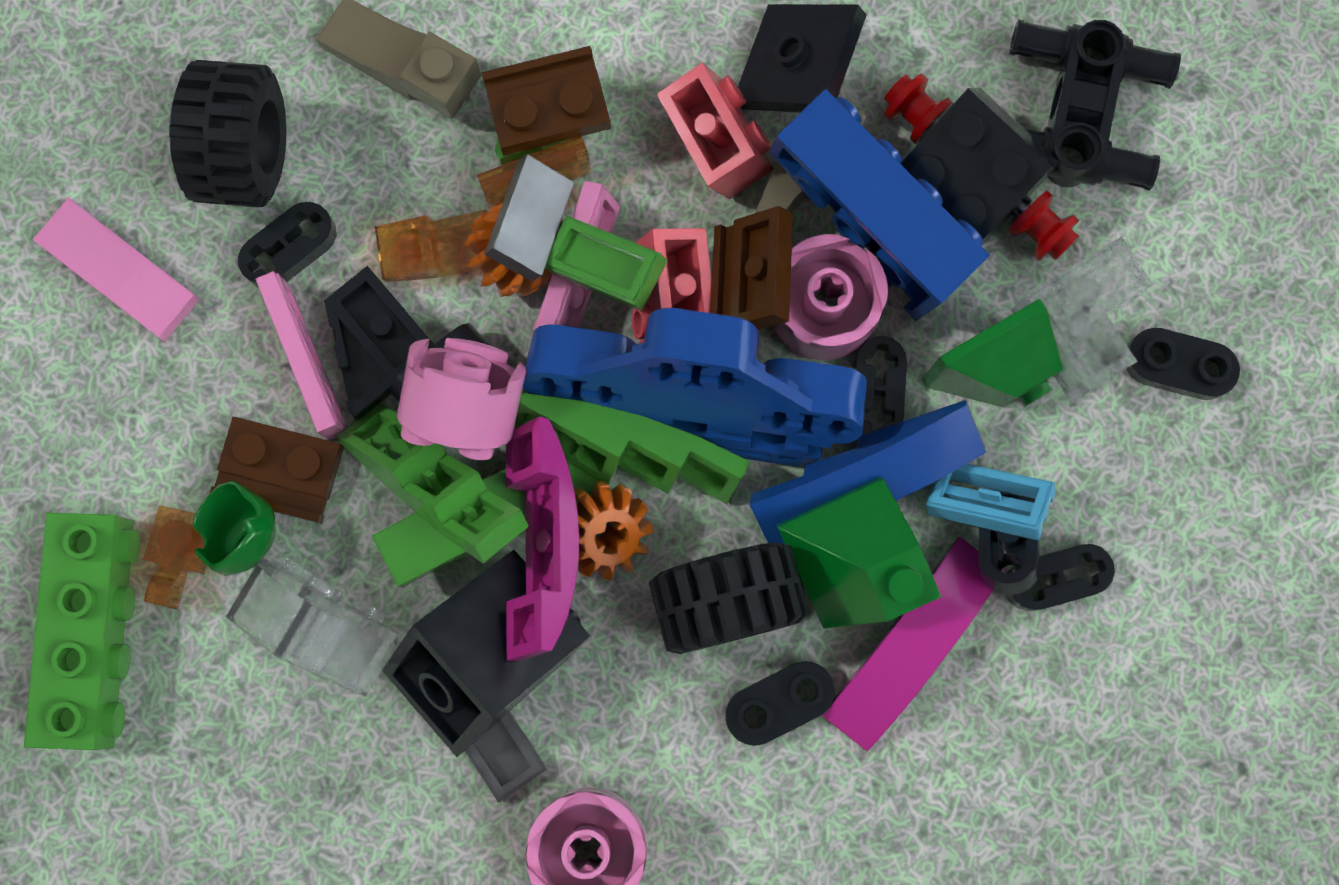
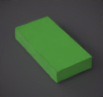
(605, 263)

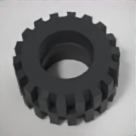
(228, 133)
(728, 597)

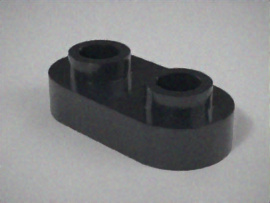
(1183, 364)
(1005, 549)
(779, 701)

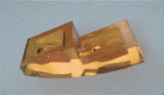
(425, 247)

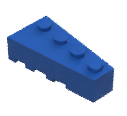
(879, 202)

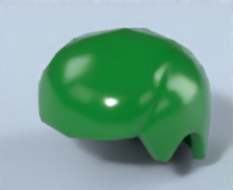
(234, 528)

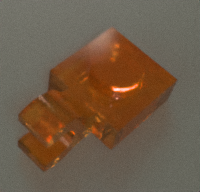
(173, 549)

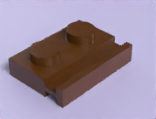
(546, 100)
(753, 268)
(281, 466)

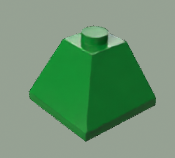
(1002, 362)
(859, 558)

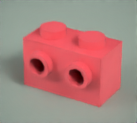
(715, 130)
(685, 278)

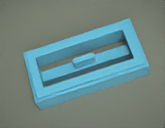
(987, 507)

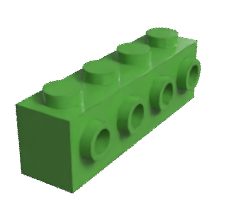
(81, 632)

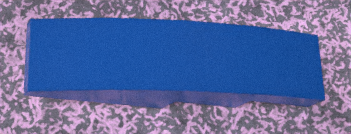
(902, 454)

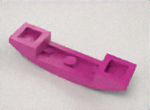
(552, 540)
(911, 650)

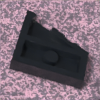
(370, 339)

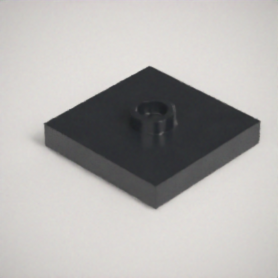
(800, 55)

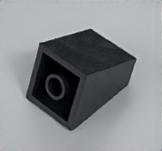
(457, 662)

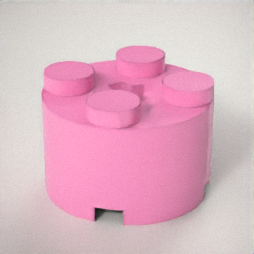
(845, 273)
(460, 397)
(586, 815)

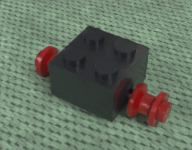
(980, 164)

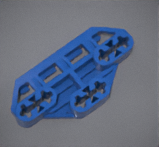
(705, 380)

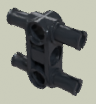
(1088, 98)

